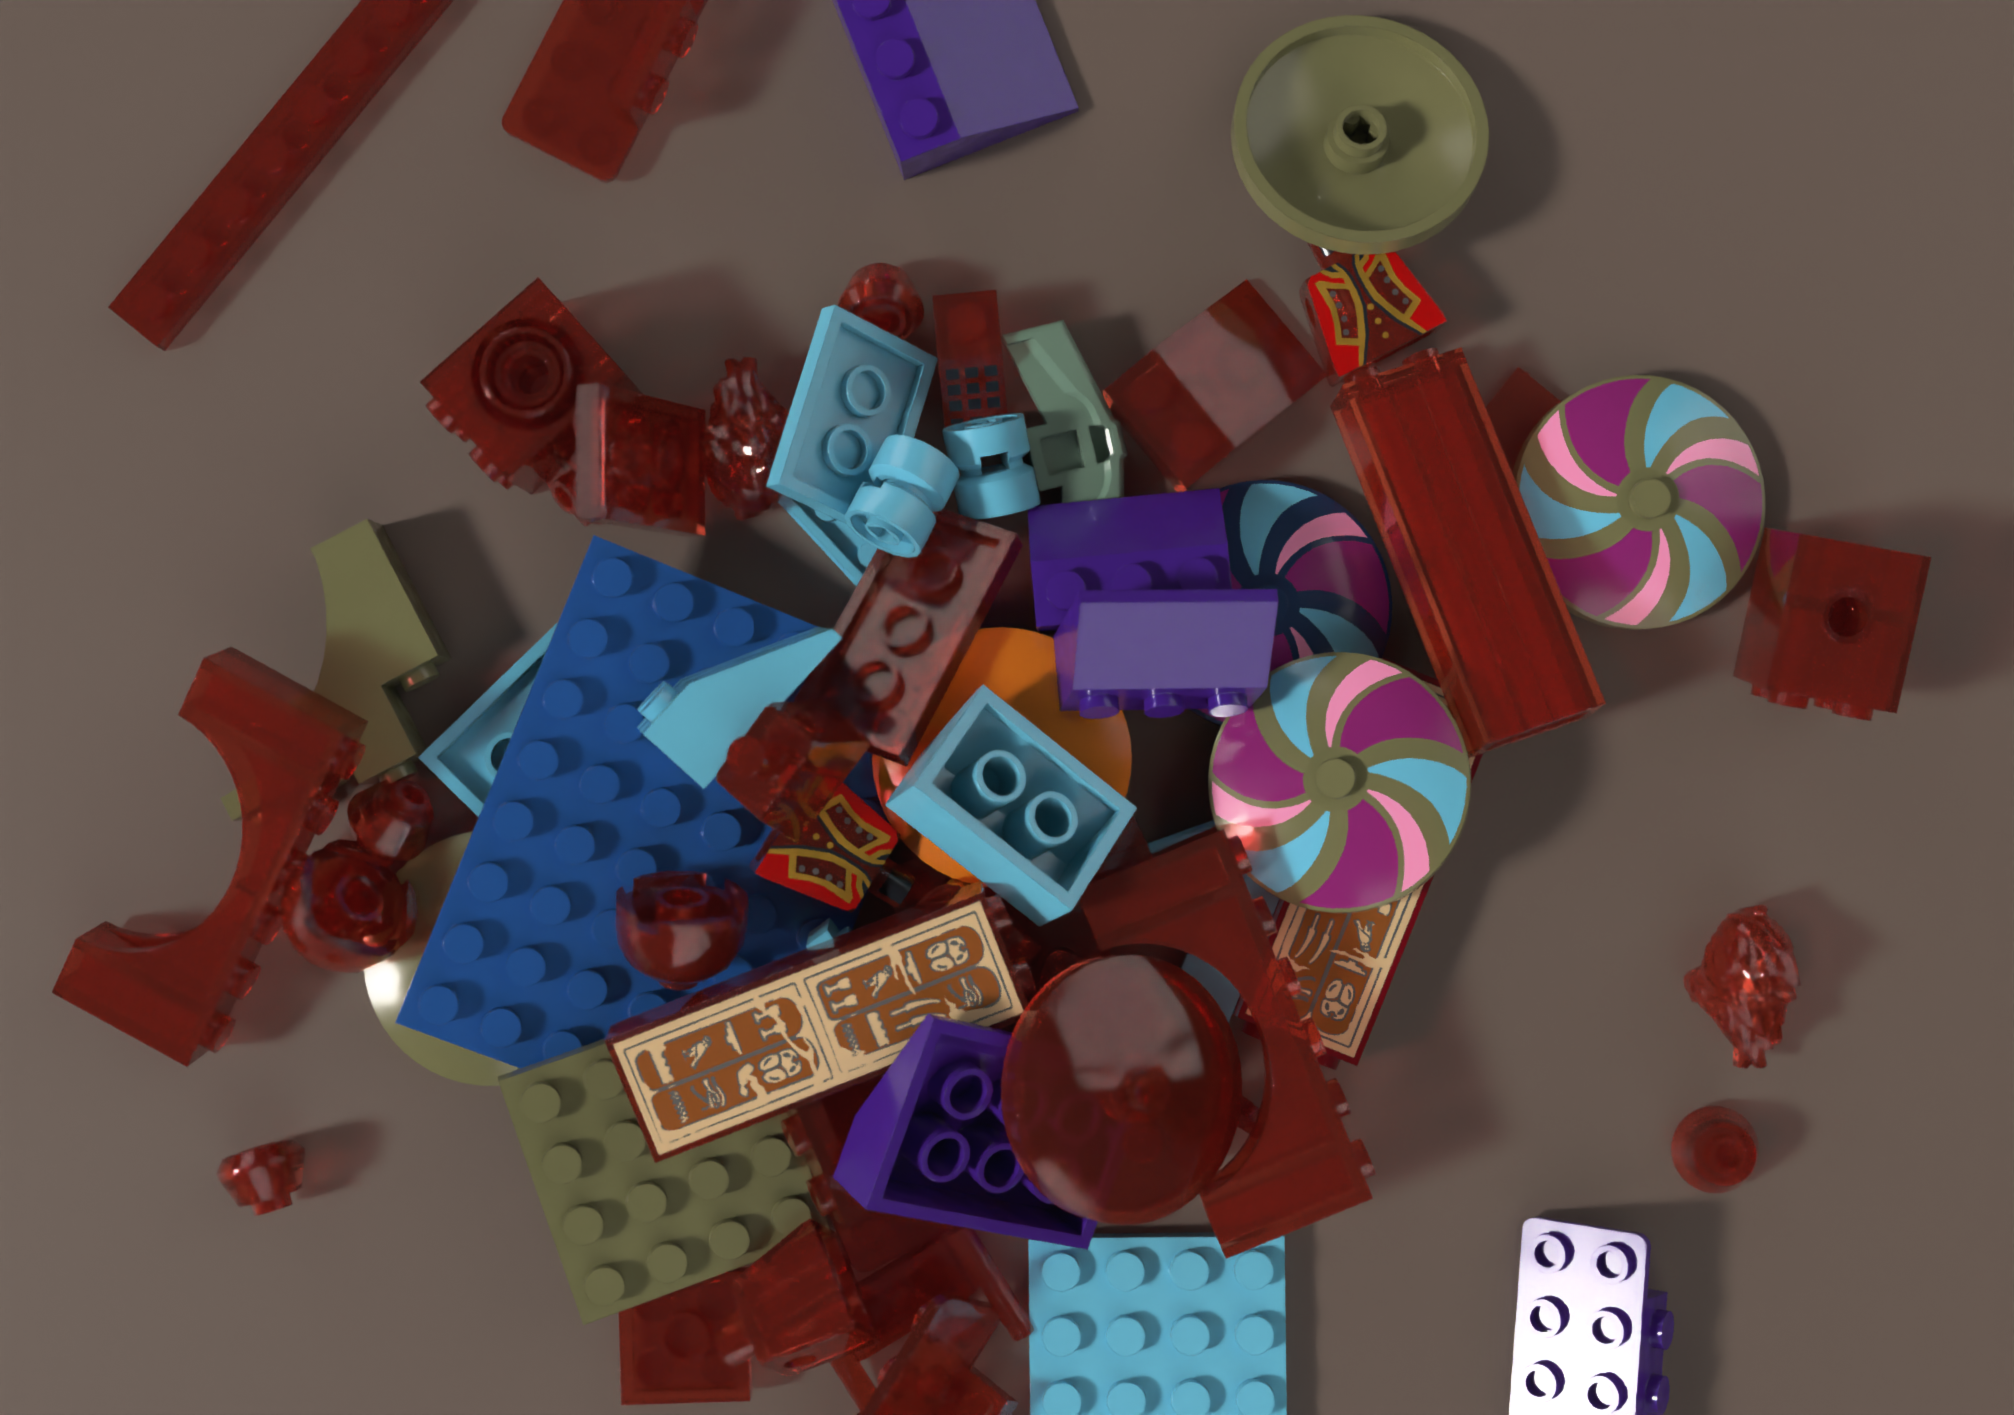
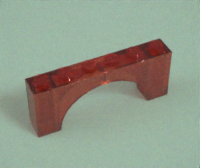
(286, 763)
(1298, 1153)

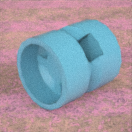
(994, 488)
(905, 491)

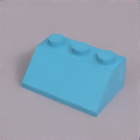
(1012, 807)

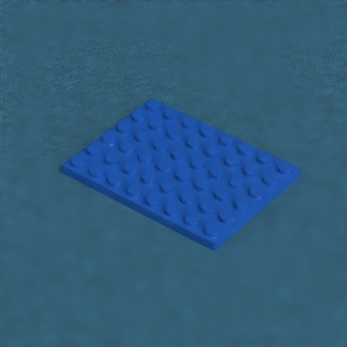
(586, 805)

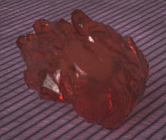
(742, 440)
(1747, 982)

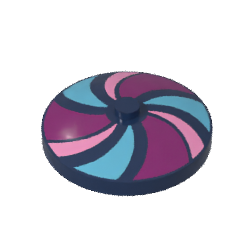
(1320, 562)

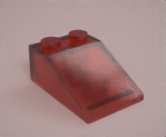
(1212, 386)

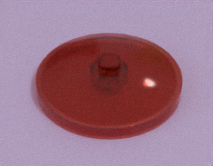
(1121, 1089)

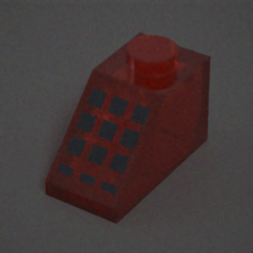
(969, 355)

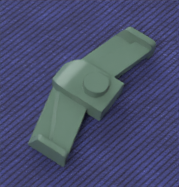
(1081, 439)

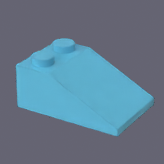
(719, 704)

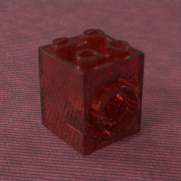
(488, 382)
(1842, 662)

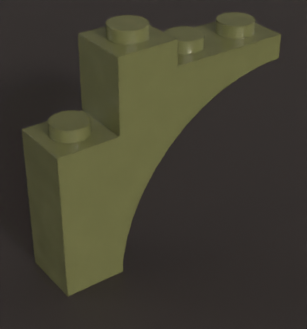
(372, 646)

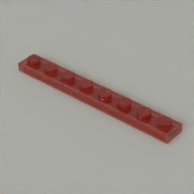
(272, 165)

